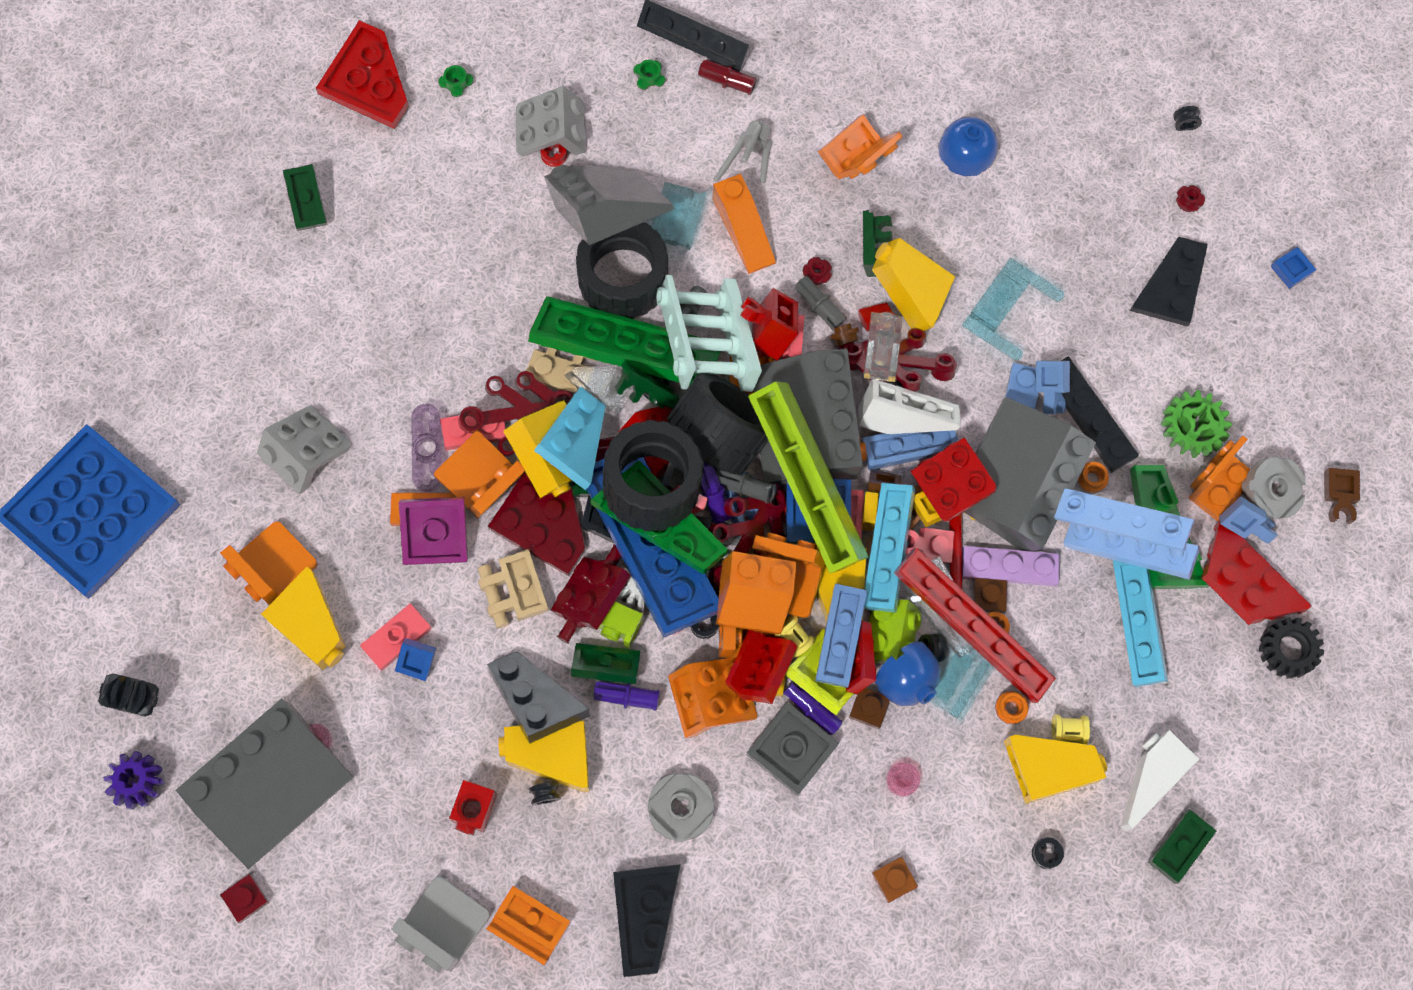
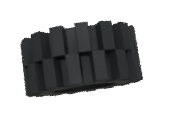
(1310, 648)

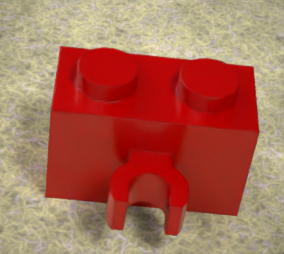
(772, 322)

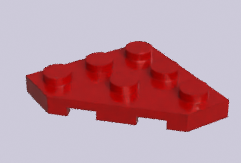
(366, 77)

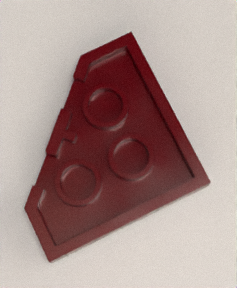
(542, 525)

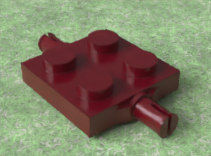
(590, 593)

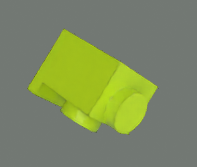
(621, 623)

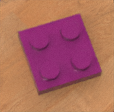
(433, 531)

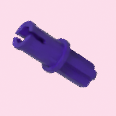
(714, 492)
(626, 695)
(813, 708)

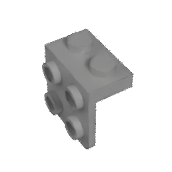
(551, 120)
(300, 446)
(441, 925)

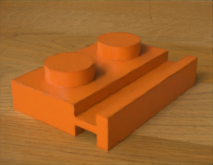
(528, 925)

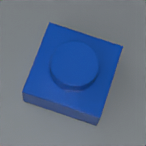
(1293, 268)
(415, 659)

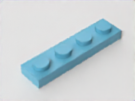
(888, 546)
(1140, 624)

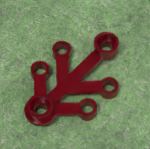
(942, 367)
(522, 408)
(749, 528)

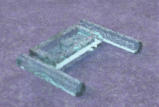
(1000, 300)

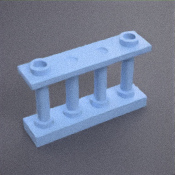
(1128, 533)

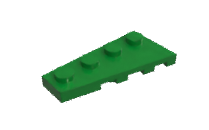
(1154, 491)
(686, 541)

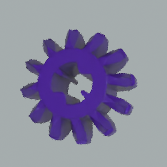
(138, 792)

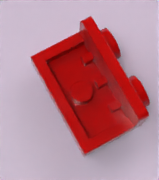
(760, 667)

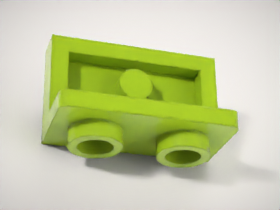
(894, 630)

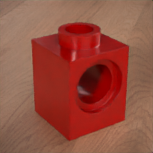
(468, 793)

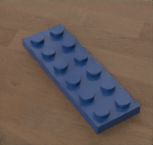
(668, 586)

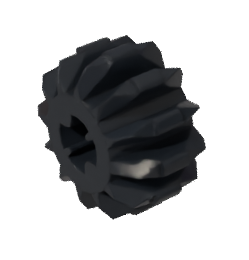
(128, 695)

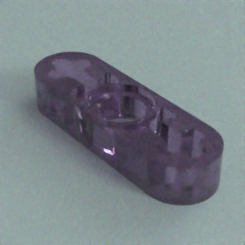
(418, 427)

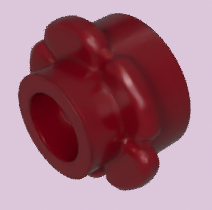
(1187, 204)
(816, 263)

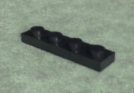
(694, 34)
(1097, 422)

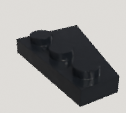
(1175, 284)

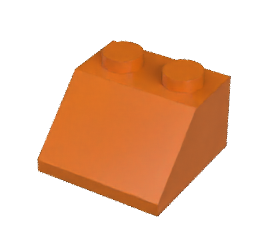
(755, 592)

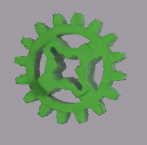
(1210, 424)

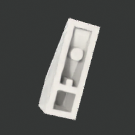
(900, 411)
(1156, 773)

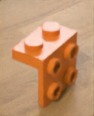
(857, 148)
(268, 562)
(808, 568)

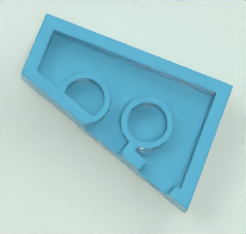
(574, 438)

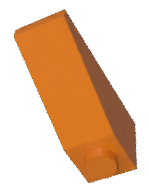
(743, 223)

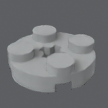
(1259, 487)
(680, 826)

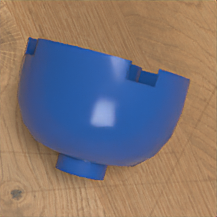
(968, 146)
(910, 677)

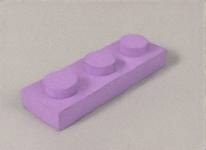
(1010, 565)

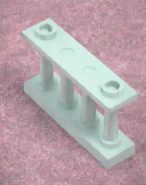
(736, 328)

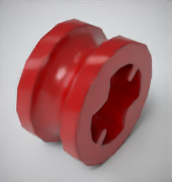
(558, 159)

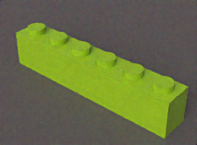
(808, 476)

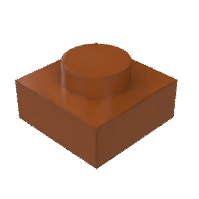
(894, 879)

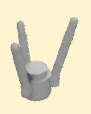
(754, 140)

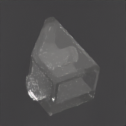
(882, 346)
(601, 384)

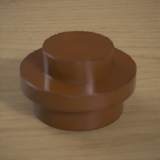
(844, 334)

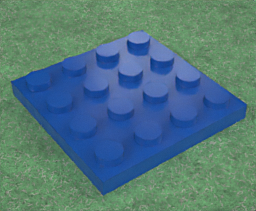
(87, 511)

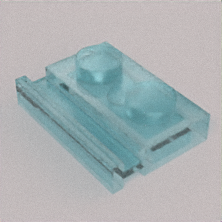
(680, 224)
(960, 683)

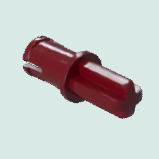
(727, 77)

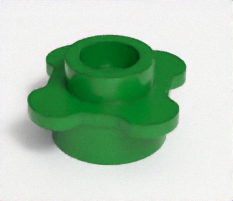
(652, 67)
(450, 74)

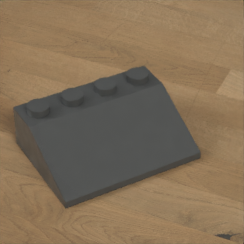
(603, 199)
(826, 399)
(1031, 465)
(264, 783)

